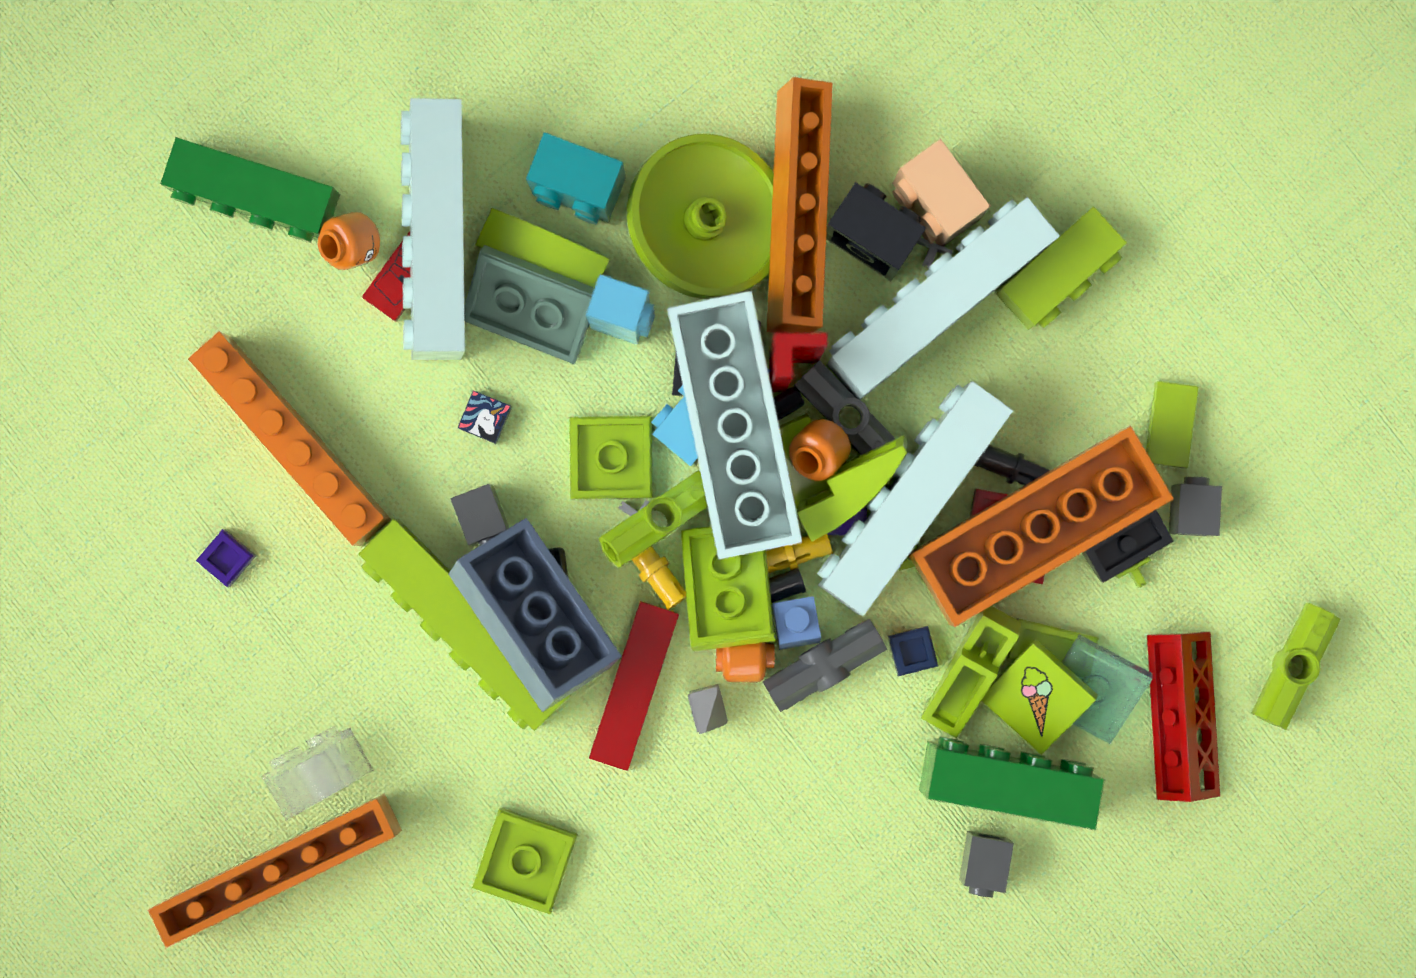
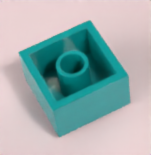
(576, 179)

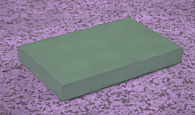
(528, 304)

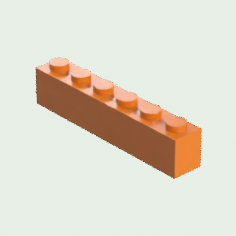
(799, 207)
(289, 439)
(275, 870)

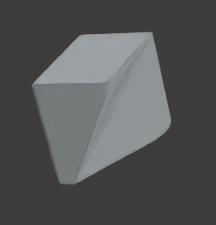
(707, 708)

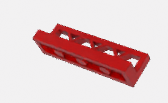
(789, 350)
(1178, 716)

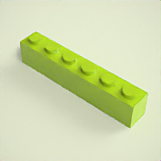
(424, 585)

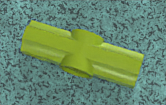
(640, 532)
(1308, 641)

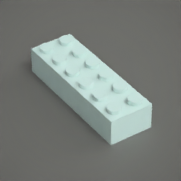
(436, 229)
(947, 294)
(734, 424)
(914, 498)

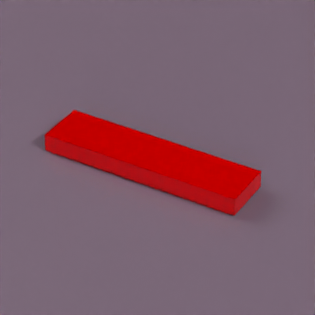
(634, 686)

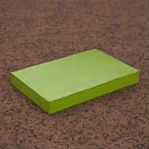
(725, 596)

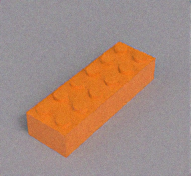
(1040, 526)

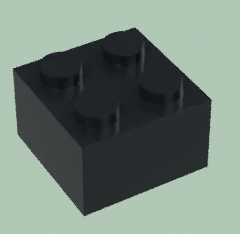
(874, 230)

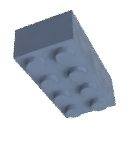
(534, 614)

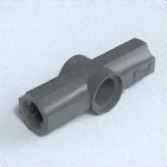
(830, 396)
(824, 665)

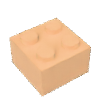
(939, 193)

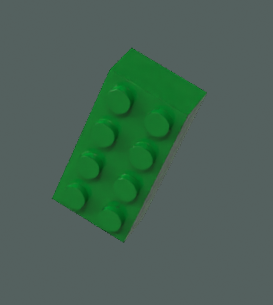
(1011, 785)

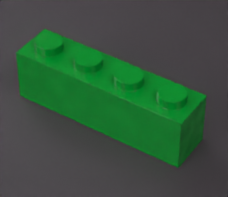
(248, 189)

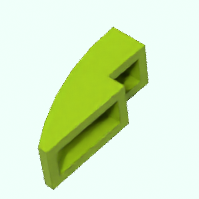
(541, 248)
(851, 488)
(972, 670)

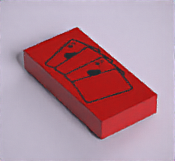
(387, 288)

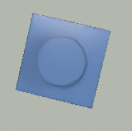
(796, 623)

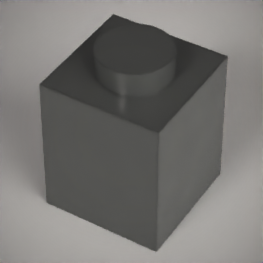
(1195, 508)
(480, 514)
(986, 863)

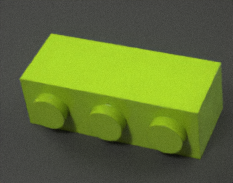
(1063, 270)

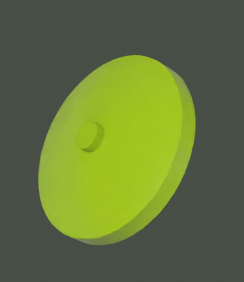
(703, 215)

